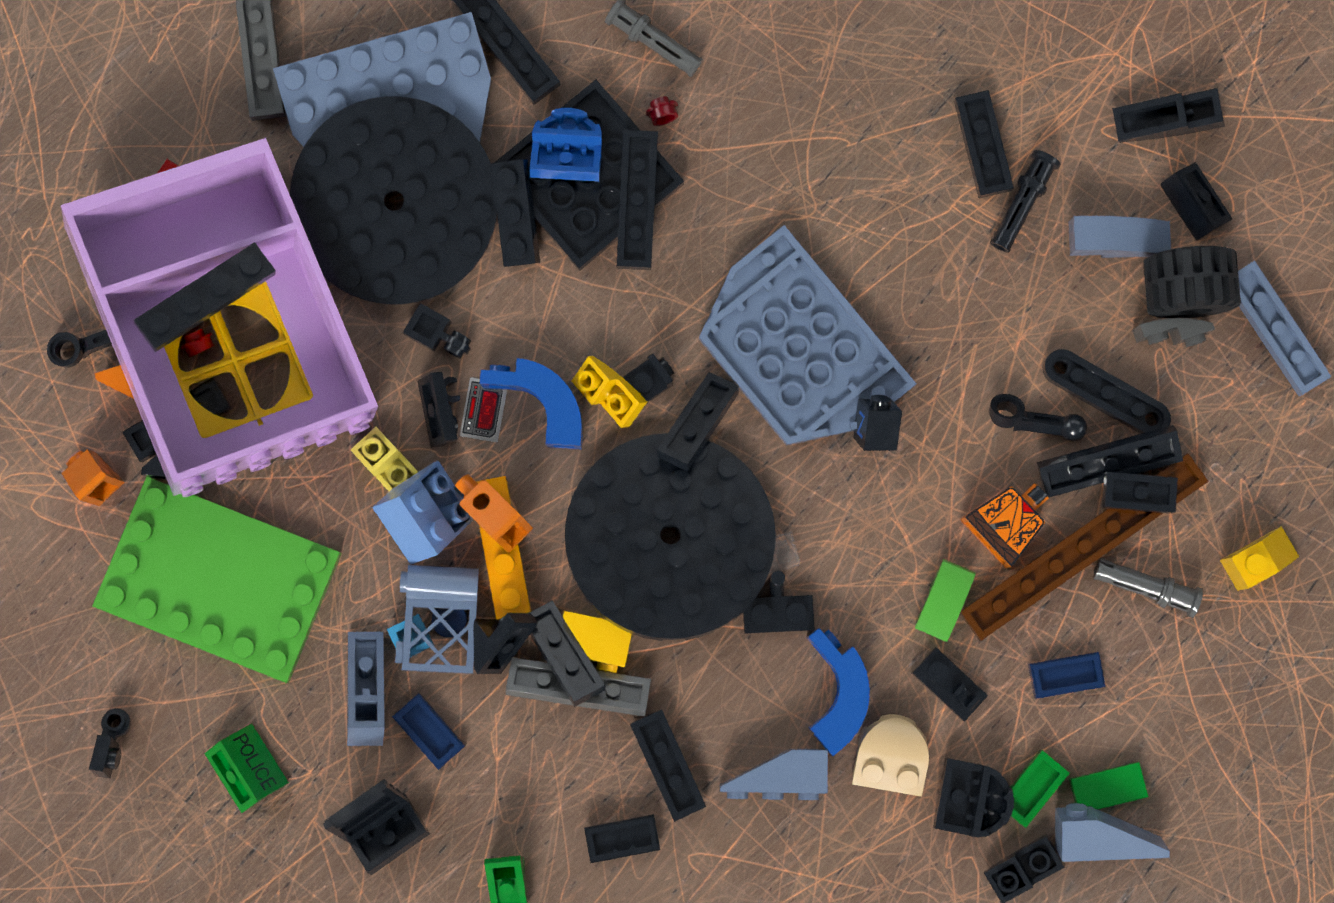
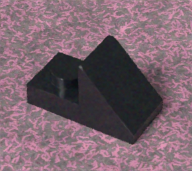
(500, 640)

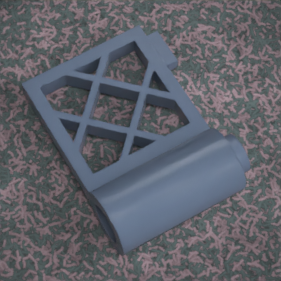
(438, 589)

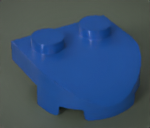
(566, 147)

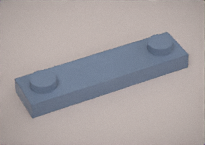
(1279, 331)

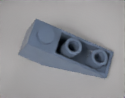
(788, 772)

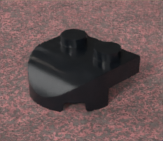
(972, 799)

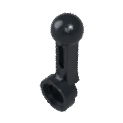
(83, 347)
(1071, 427)

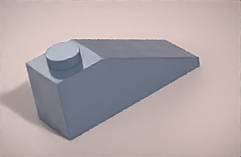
(365, 689)
(1094, 835)

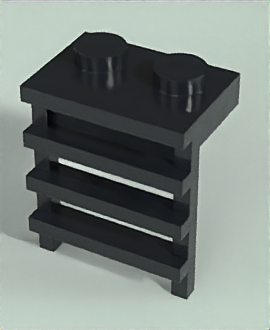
(378, 825)

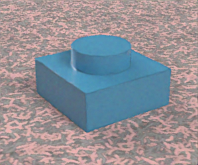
(397, 634)

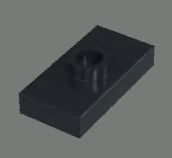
(622, 838)

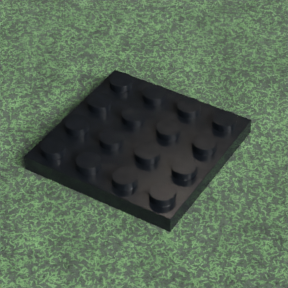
(585, 214)

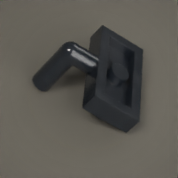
(778, 611)

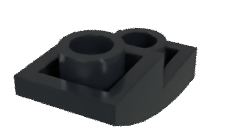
(1024, 868)

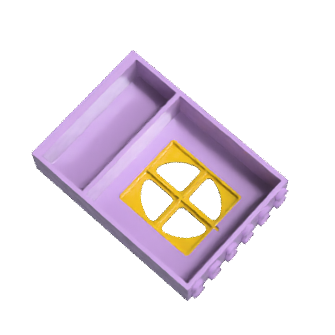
(172, 229)

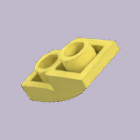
(383, 459)

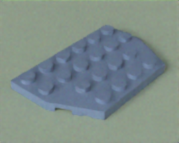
(427, 63)
(797, 343)

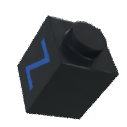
(877, 424)

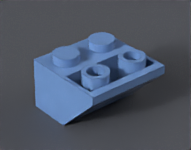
(423, 513)

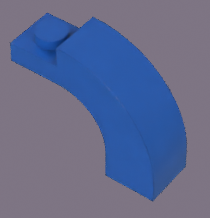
(561, 407)
(851, 701)

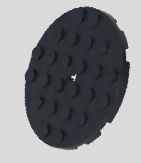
(445, 189)
(658, 586)

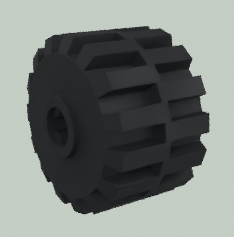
(1192, 282)

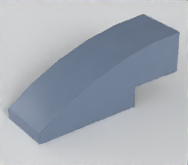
(1118, 236)

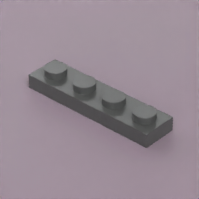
(259, 58)
(538, 682)

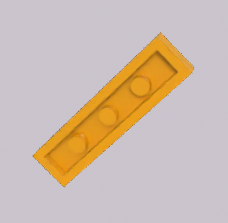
(505, 568)

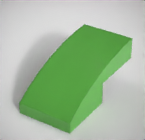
(945, 600)

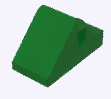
(506, 879)

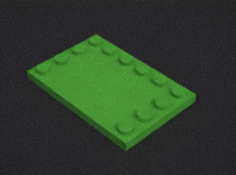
(217, 580)

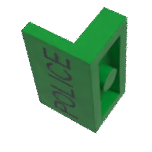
(246, 767)

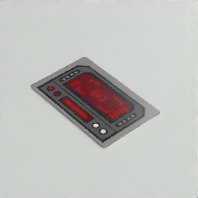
(482, 412)

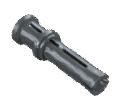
(639, 24)
(1164, 591)

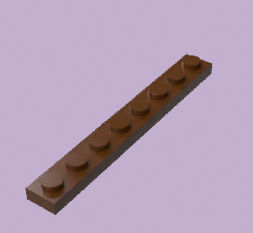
(1070, 557)

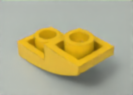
(606, 387)

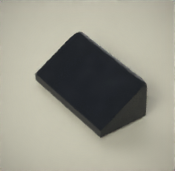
(1195, 201)

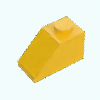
(1260, 559)
(600, 640)

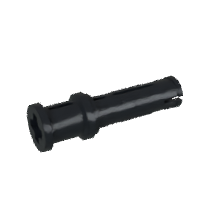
(1034, 185)

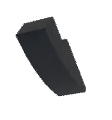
(1169, 116)

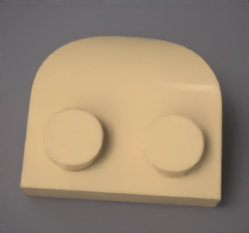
(892, 756)

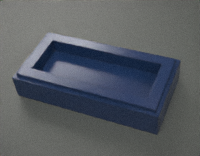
(1066, 675)
(429, 731)

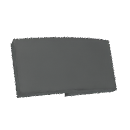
(1180, 330)

